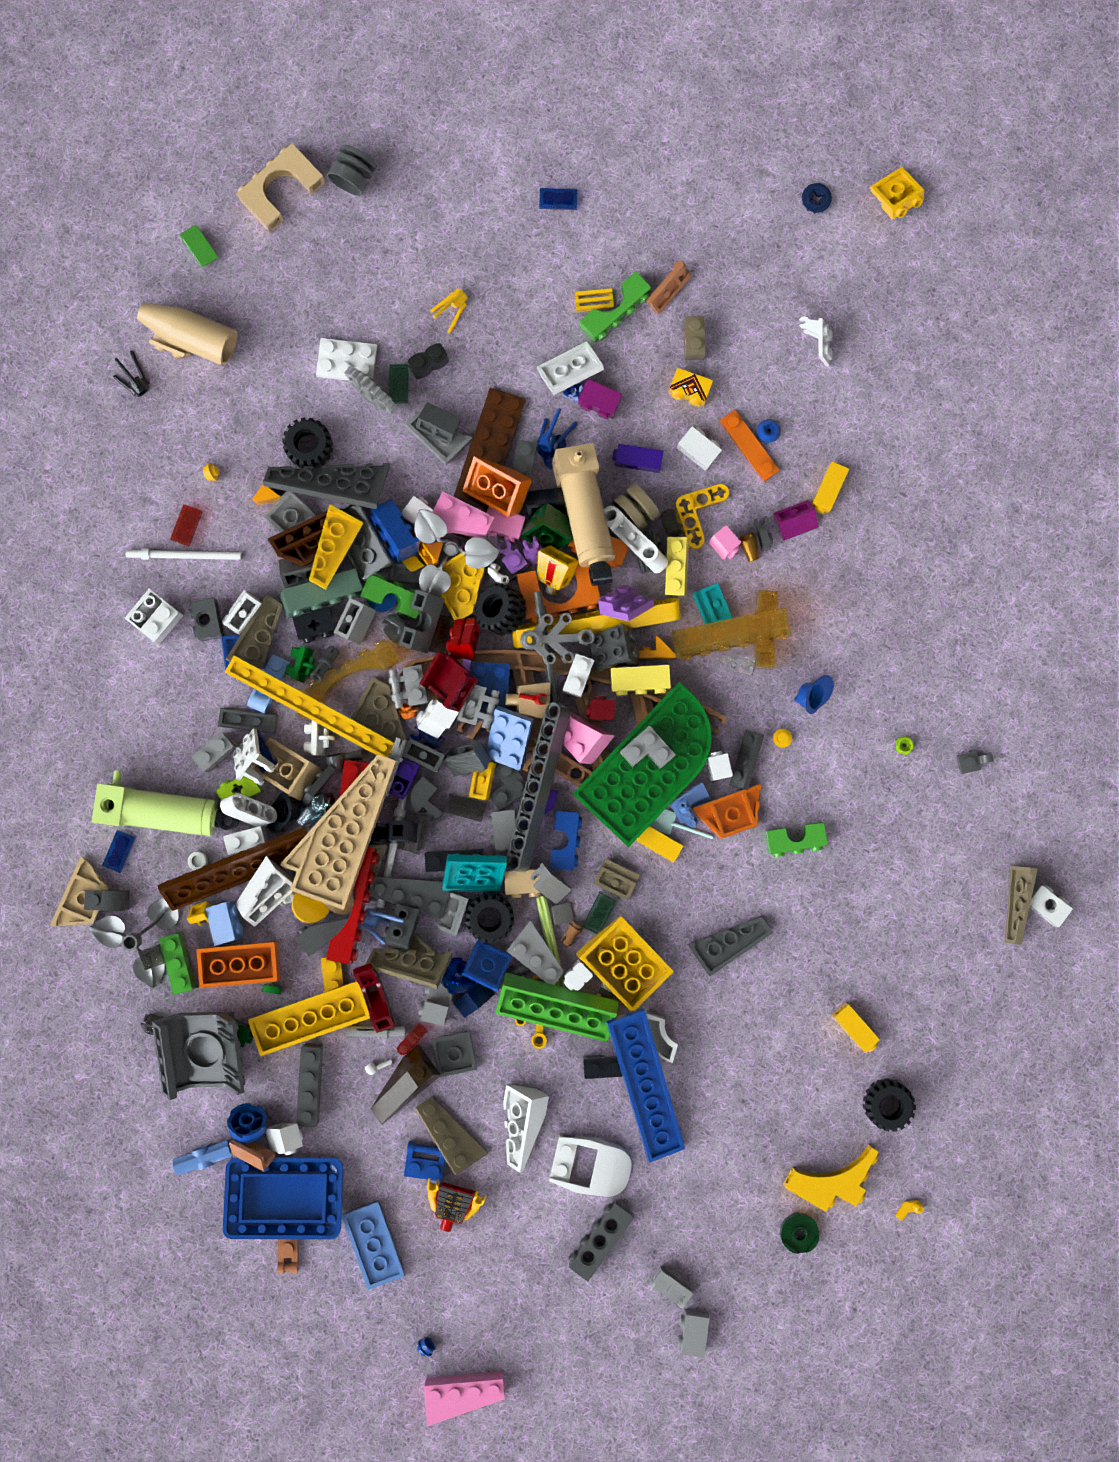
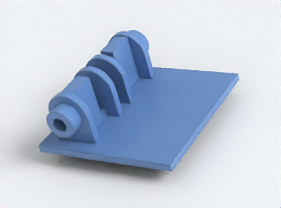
(682, 805)

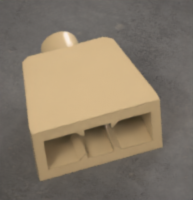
(528, 707)

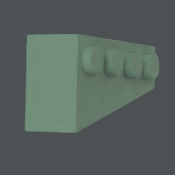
(312, 597)

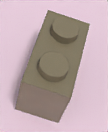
(694, 338)

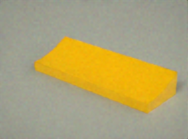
(309, 1018)

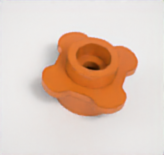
(408, 712)

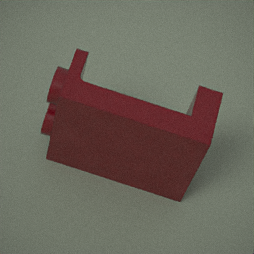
(449, 681)

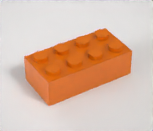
(238, 964)

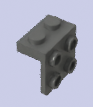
(614, 647)

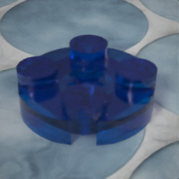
(457, 984)

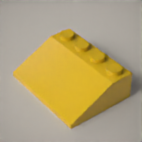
(625, 963)

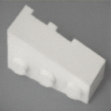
(264, 892)

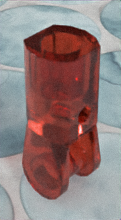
(411, 1039)

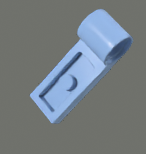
(276, 668)

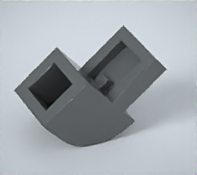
(420, 797)
(106, 900)

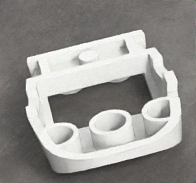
(610, 1169)

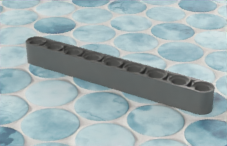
(537, 778)

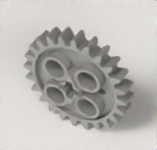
(370, 390)

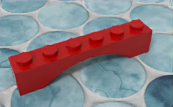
(344, 944)

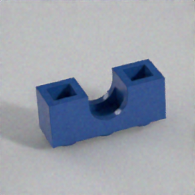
(565, 858)

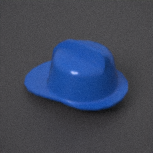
(815, 694)

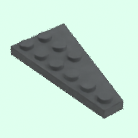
(333, 482)

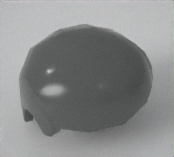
(394, 627)

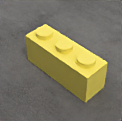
(677, 566)
(640, 680)

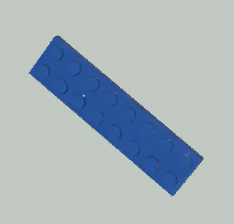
(645, 1084)

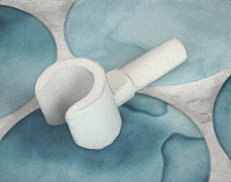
(372, 1069)

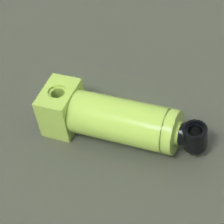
(156, 810)

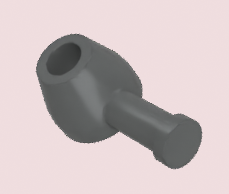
(337, 760)

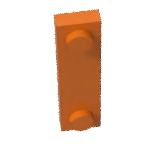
(749, 445)

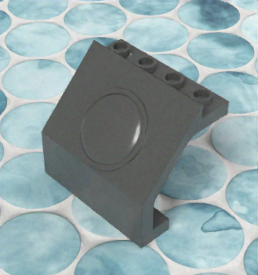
(198, 1052)

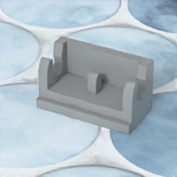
(550, 883)
(453, 913)
(671, 1287)

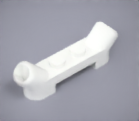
(635, 539)

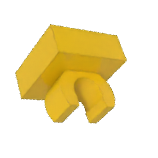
(198, 913)

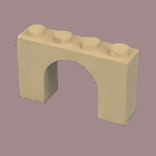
(288, 163)

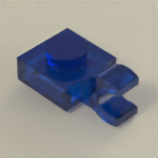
(429, 739)

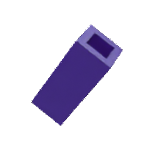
(638, 458)

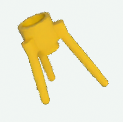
(455, 299)

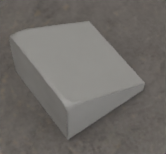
(562, 913)

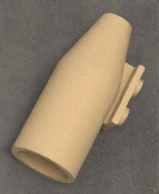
(188, 333)

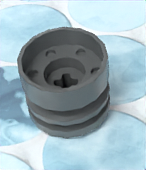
(351, 170)

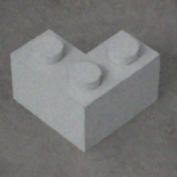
(647, 744)
(436, 1006)

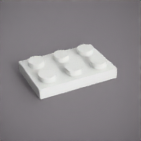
(338, 355)
(570, 368)

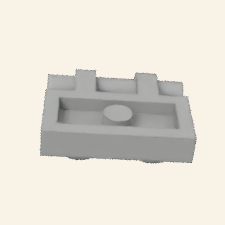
(414, 693)
(471, 709)

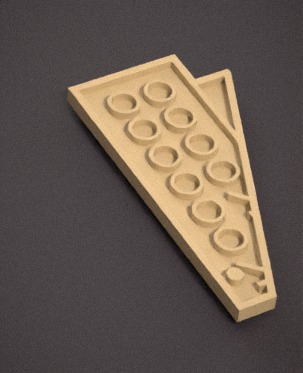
(334, 849)

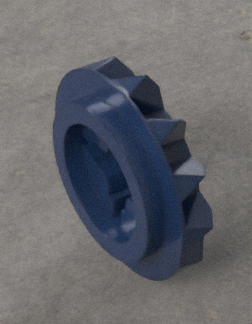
(820, 191)

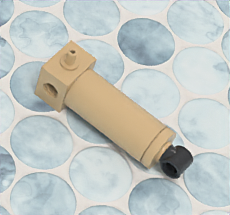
(576, 473)

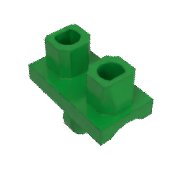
(303, 665)

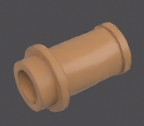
(571, 933)

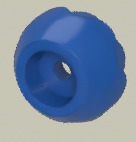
(766, 436)

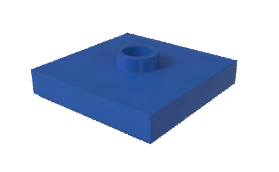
(487, 965)

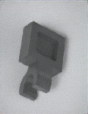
(764, 537)
(971, 762)

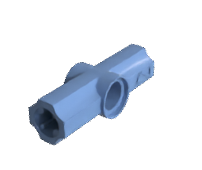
(202, 1157)

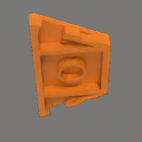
(731, 813)

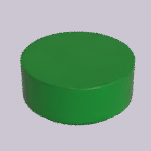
(272, 989)

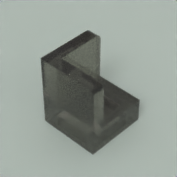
(151, 957)

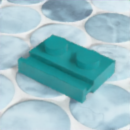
(712, 604)

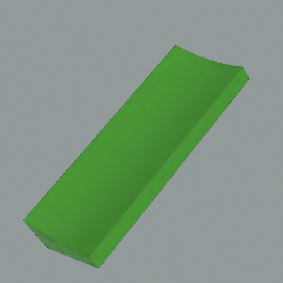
(556, 1007)

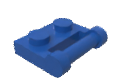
(424, 1167)

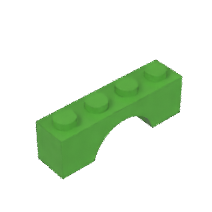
(598, 323)

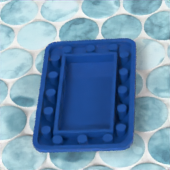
(285, 1201)

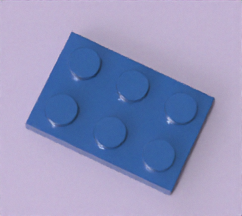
(493, 677)

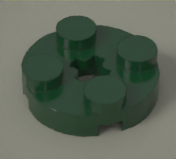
(810, 1231)

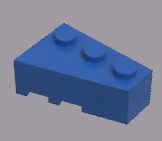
(394, 531)

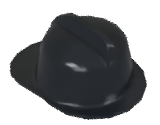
(287, 811)

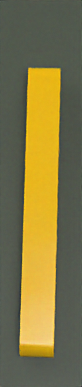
(663, 611)

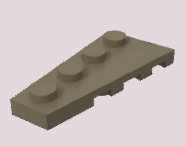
(258, 633)
(413, 966)

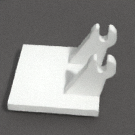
(821, 331)
(248, 753)

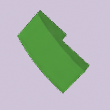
(198, 246)

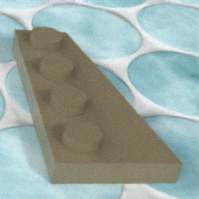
(1019, 899)
(451, 1139)

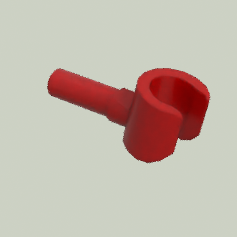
(535, 698)

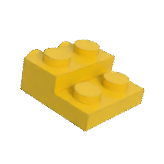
(898, 193)

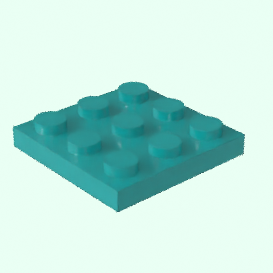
(474, 873)

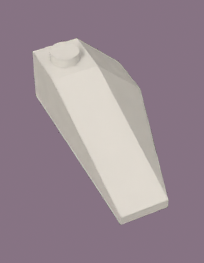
(525, 1116)

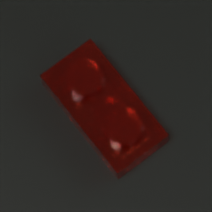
(186, 525)

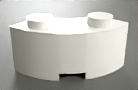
(435, 718)
(665, 1046)

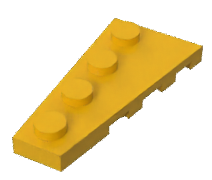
(335, 541)

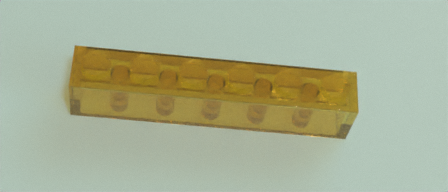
(731, 633)

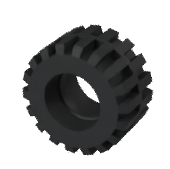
(304, 428)
(510, 614)
(489, 933)
(903, 1113)

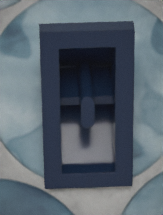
(473, 999)

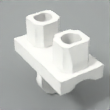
(319, 739)

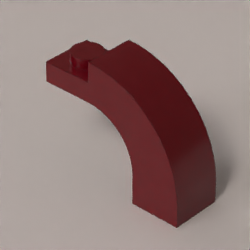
(375, 997)

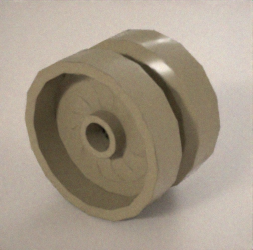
(636, 506)

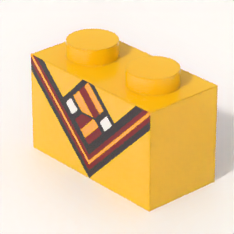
(690, 387)

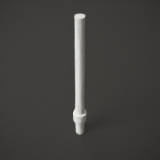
(147, 554)
(399, 814)

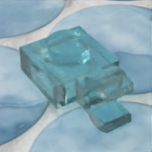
(311, 813)

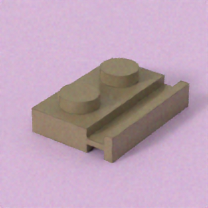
(616, 879)

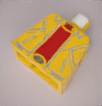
(555, 569)

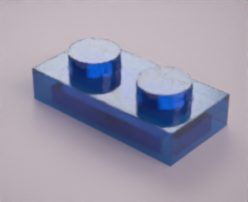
(558, 199)
(119, 851)

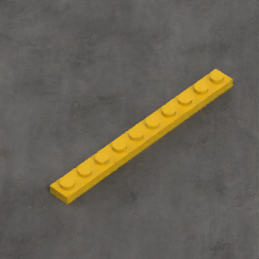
(309, 707)

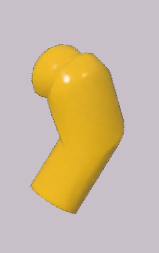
(908, 1207)

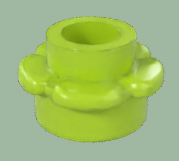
(904, 740)

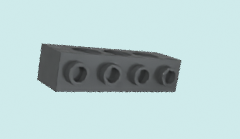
(587, 1267)

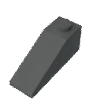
(318, 935)

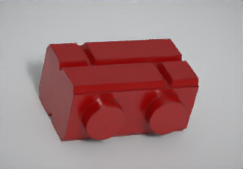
(463, 638)

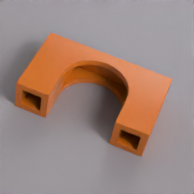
(585, 596)

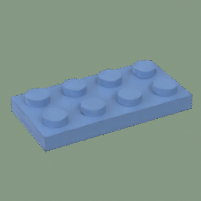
(373, 1245)

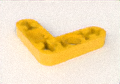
(695, 505)

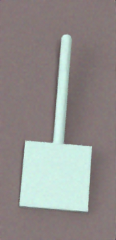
(665, 822)

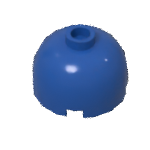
(247, 1123)

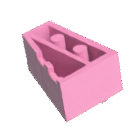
(462, 517)
(585, 739)

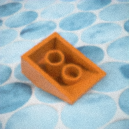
(497, 486)

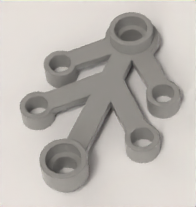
(553, 638)

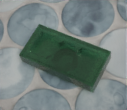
(399, 383)
(599, 913)

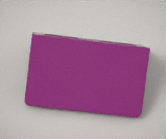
(796, 519)

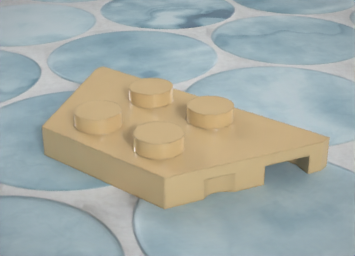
(71, 907)

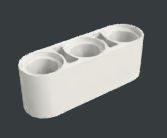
(248, 810)

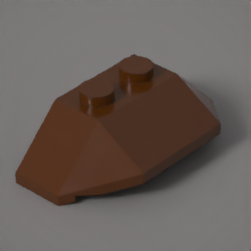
(300, 541)

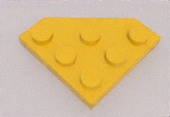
(464, 587)

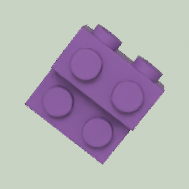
(624, 603)

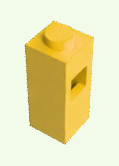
(829, 488)
(856, 1028)

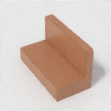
(253, 1154)

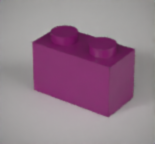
(599, 399)

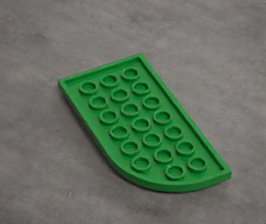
(633, 797)

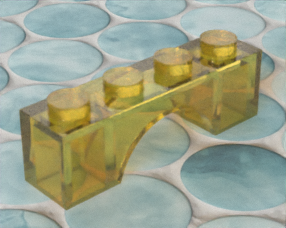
(765, 601)

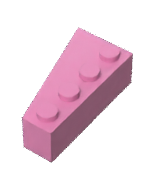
(461, 1394)

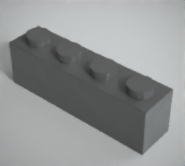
(309, 1085)

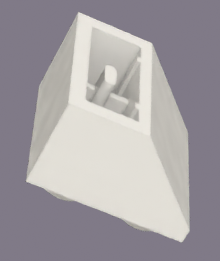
(154, 616)

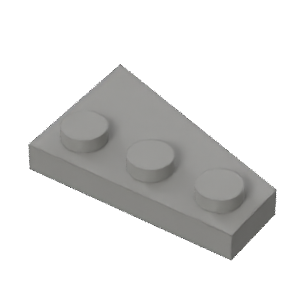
(439, 448)
(535, 955)

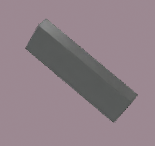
(247, 720)

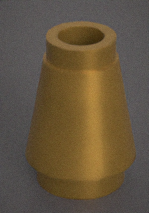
(749, 546)

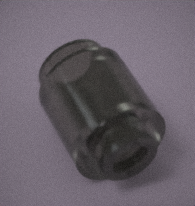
(671, 523)

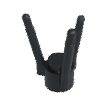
(138, 386)

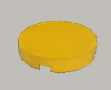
(308, 909)

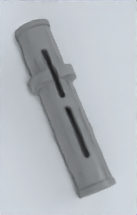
(396, 754)
(369, 1031)

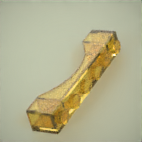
(380, 658)

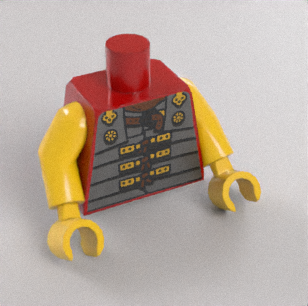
(453, 1203)

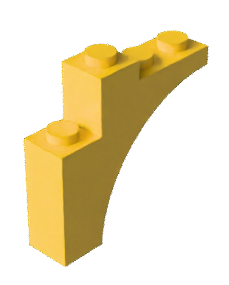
(823, 1187)

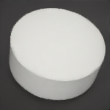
(197, 860)

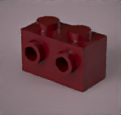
(601, 709)

